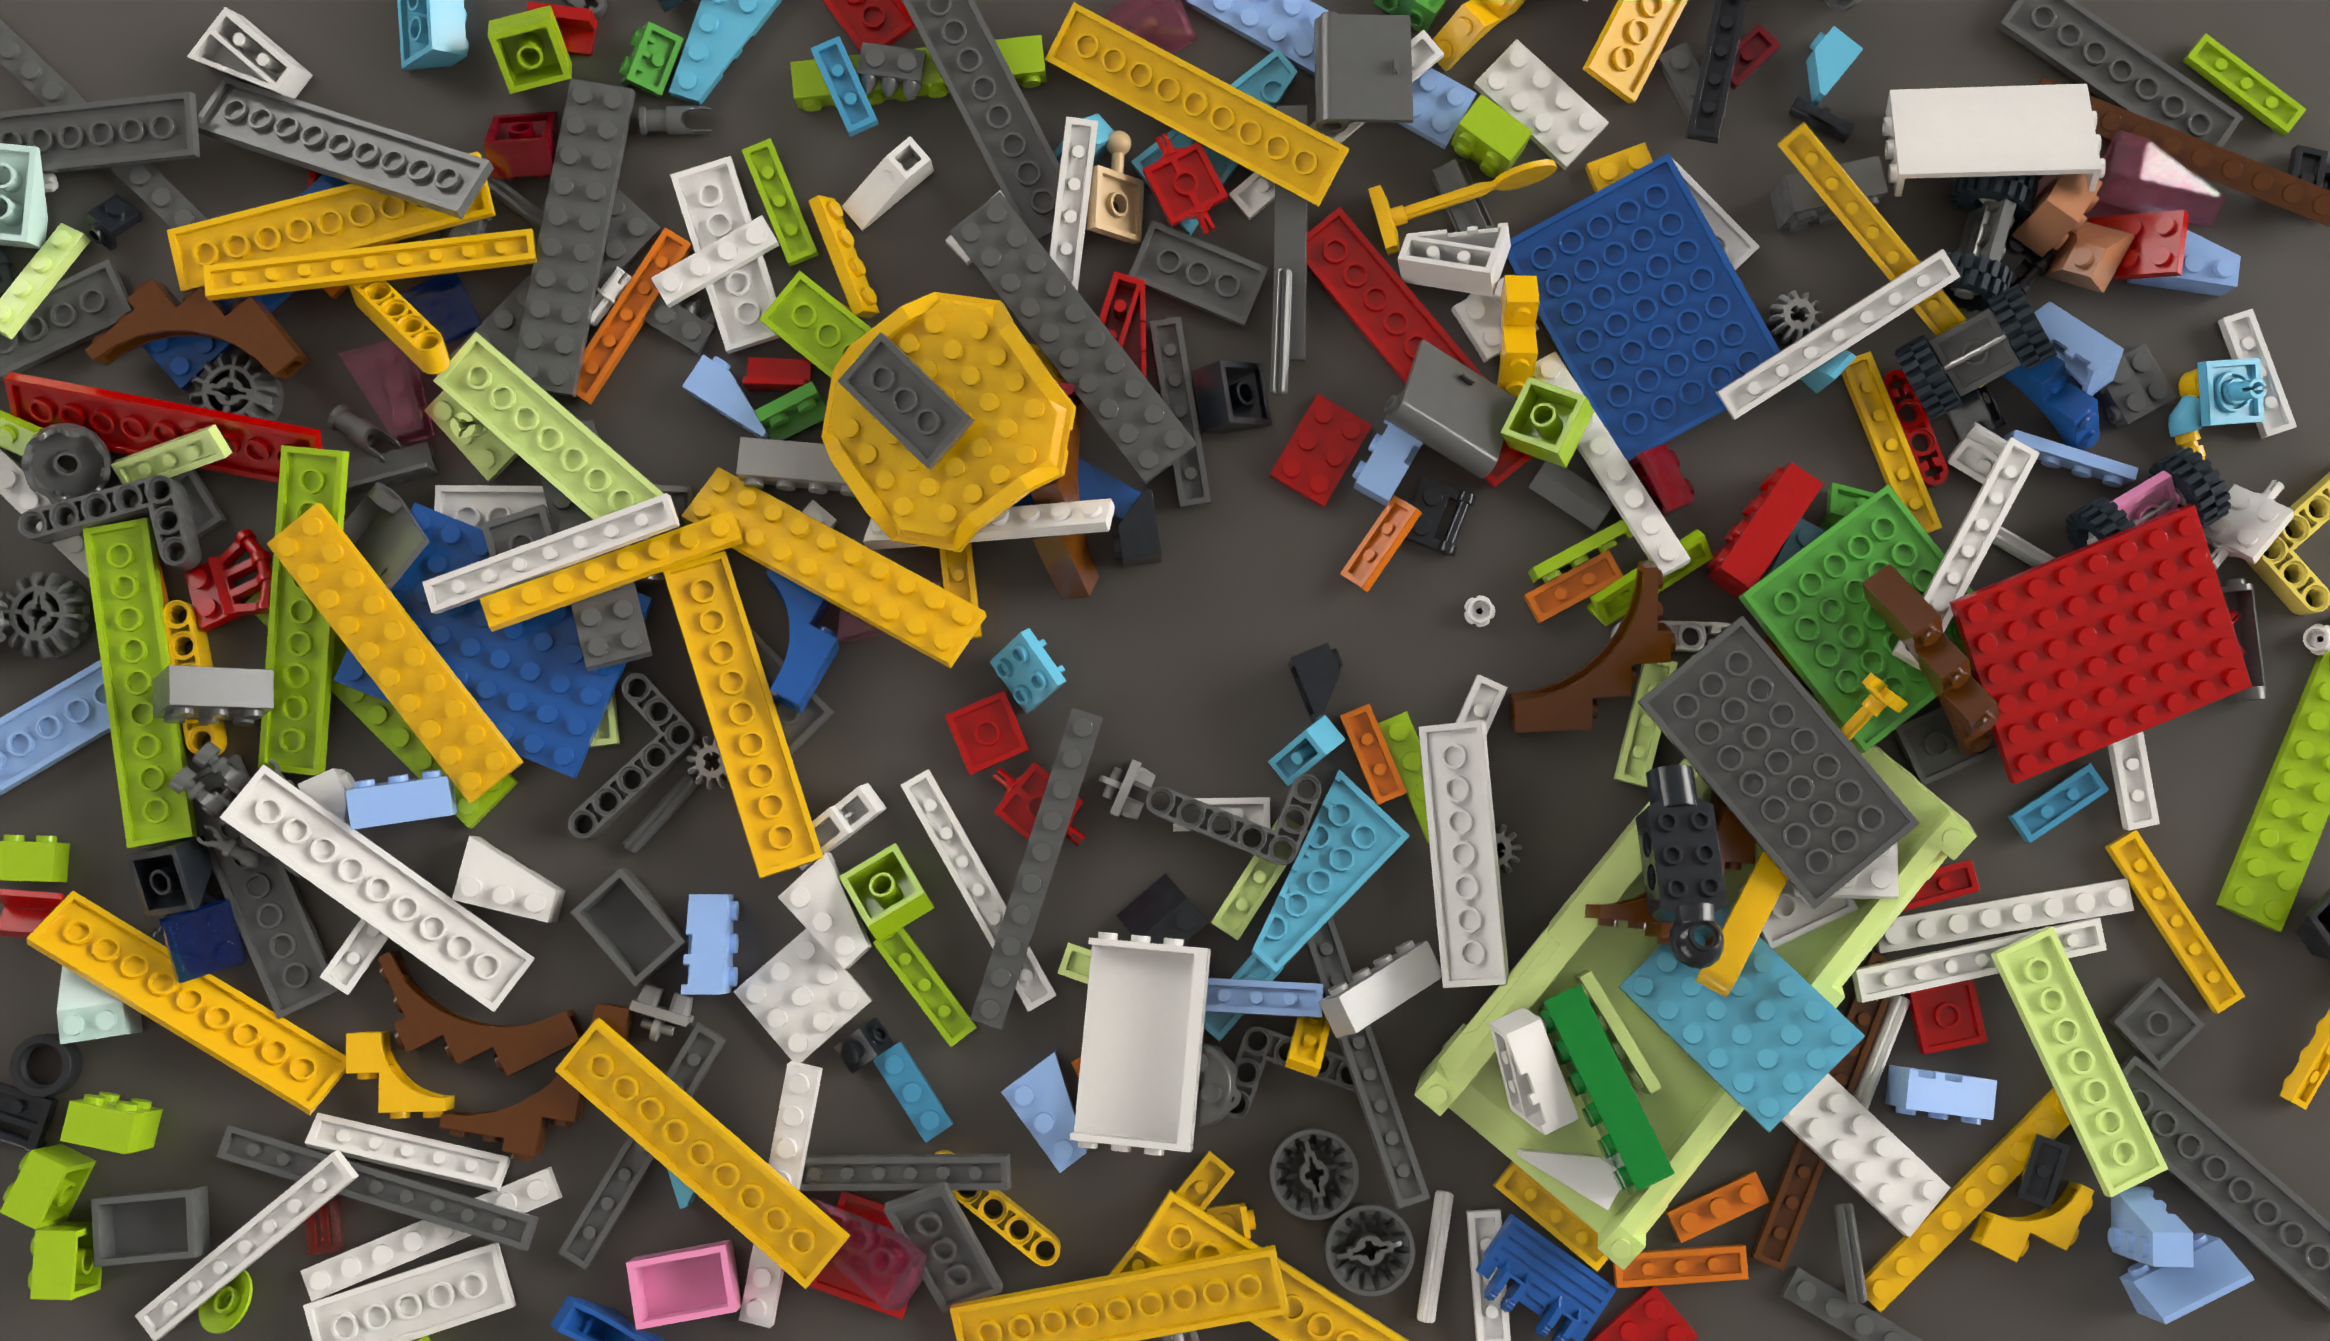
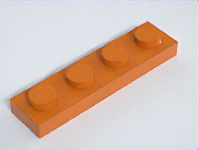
(1684, 1266)

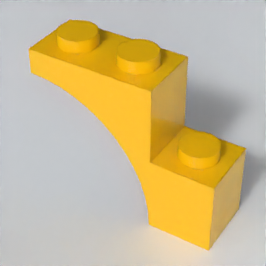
(1470, 25)
(1518, 332)
(372, 1054)
(2055, 1225)

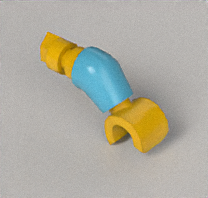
(2186, 417)

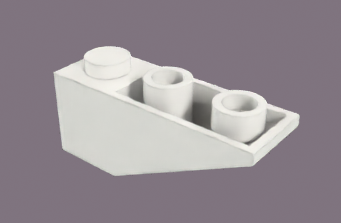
(888, 183)

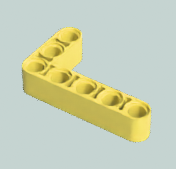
(2283, 557)

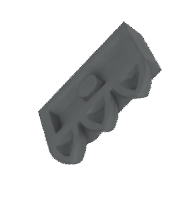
(891, 66)
(683, 323)

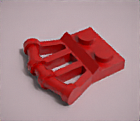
(213, 586)

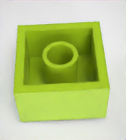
(530, 49)
(1490, 137)
(1547, 422)
(886, 892)
(111, 1123)
(47, 1186)
(63, 1262)

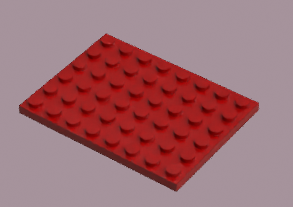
(2102, 643)

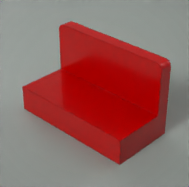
(576, 27)
(777, 374)
(25, 910)

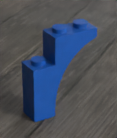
(2064, 404)
(1096, 485)
(809, 648)
(596, 1322)

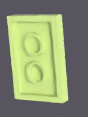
(471, 437)

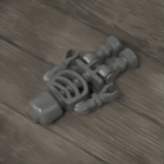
(216, 803)

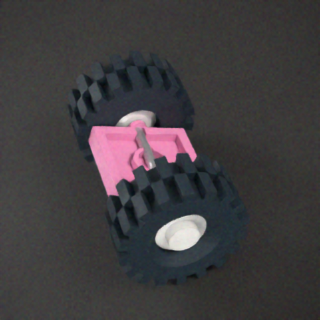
(2173, 483)

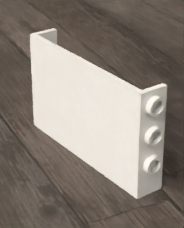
(1992, 133)
(1141, 1044)

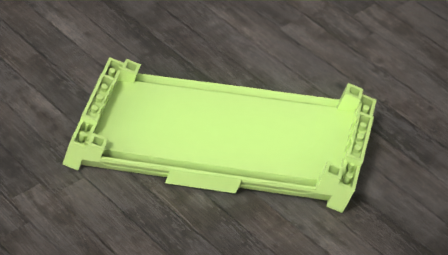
(1690, 1107)

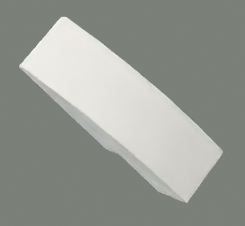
(846, 818)

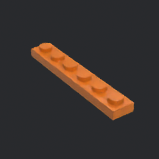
(628, 315)

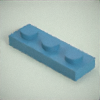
(844, 86)
(2058, 803)
(913, 1091)

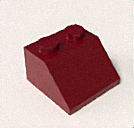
(522, 144)
(1662, 479)

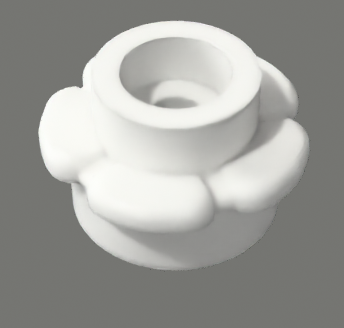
(1485, 605)
(2311, 638)

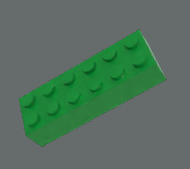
(1605, 1091)

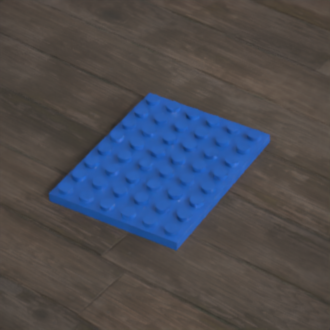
(1643, 306)
(522, 675)

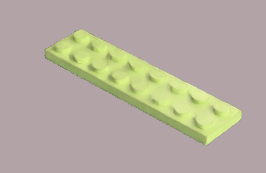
(542, 431)
(2079, 1061)

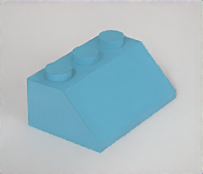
(432, 33)

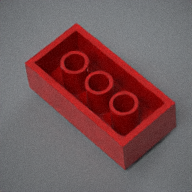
(1763, 530)

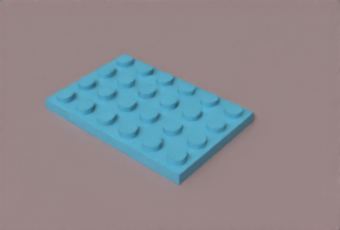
(1761, 1041)

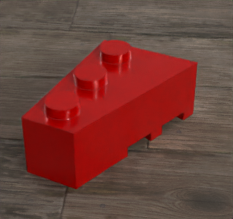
(1126, 317)

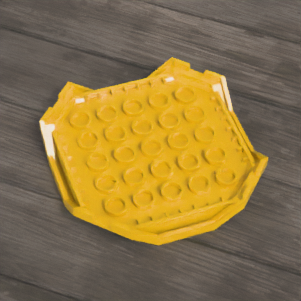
(1004, 455)

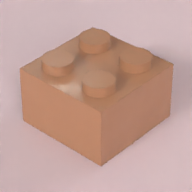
(2056, 212)

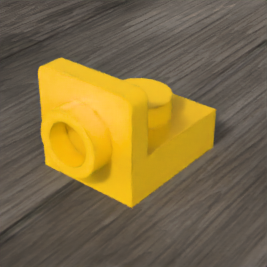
(1235, 1216)

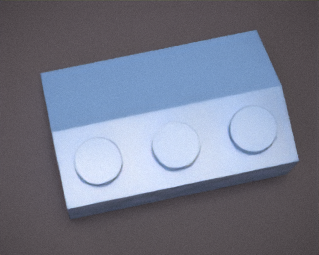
(2176, 1291)

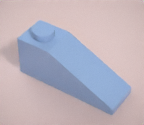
(719, 389)

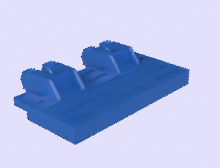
(1543, 1277)

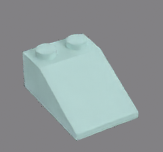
(22, 197)
(90, 1012)

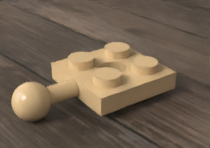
(1124, 189)

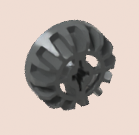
(260, 401)
(67, 618)
(1320, 1203)
(1398, 1244)

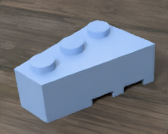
(2205, 269)
(2087, 354)
(1387, 464)
(400, 799)
(711, 944)
(1940, 1094)
(1047, 1110)
(2147, 1232)

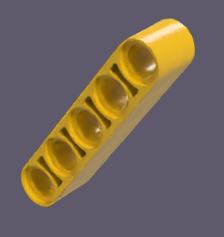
(402, 325)
(177, 636)
(1744, 925)
(1002, 1223)

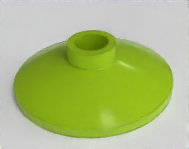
(227, 1306)

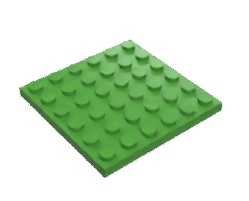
(1829, 630)

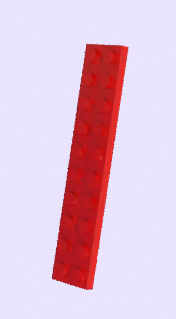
(1384, 308)
(137, 423)

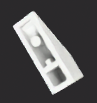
(329, 791)
(1579, 1171)

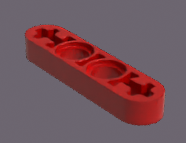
(1919, 426)

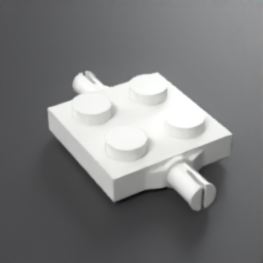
(1482, 321)
(2250, 524)

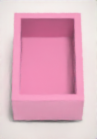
(684, 1284)

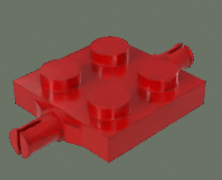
(1185, 184)
(1024, 799)

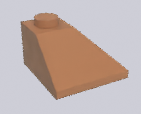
(2090, 256)

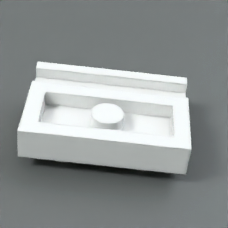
(1977, 452)

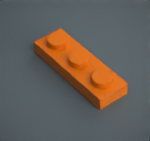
(1380, 543)
(1573, 586)
(1372, 754)
(1717, 1206)

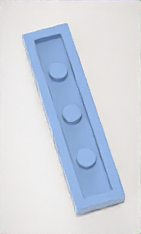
(2080, 462)
(1264, 997)

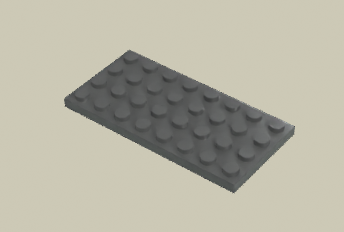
(1778, 762)

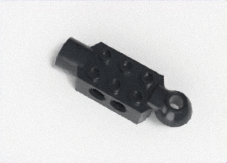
(1682, 864)

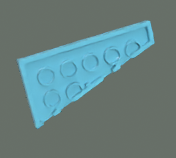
(713, 43)
(1266, 82)
(1336, 859)

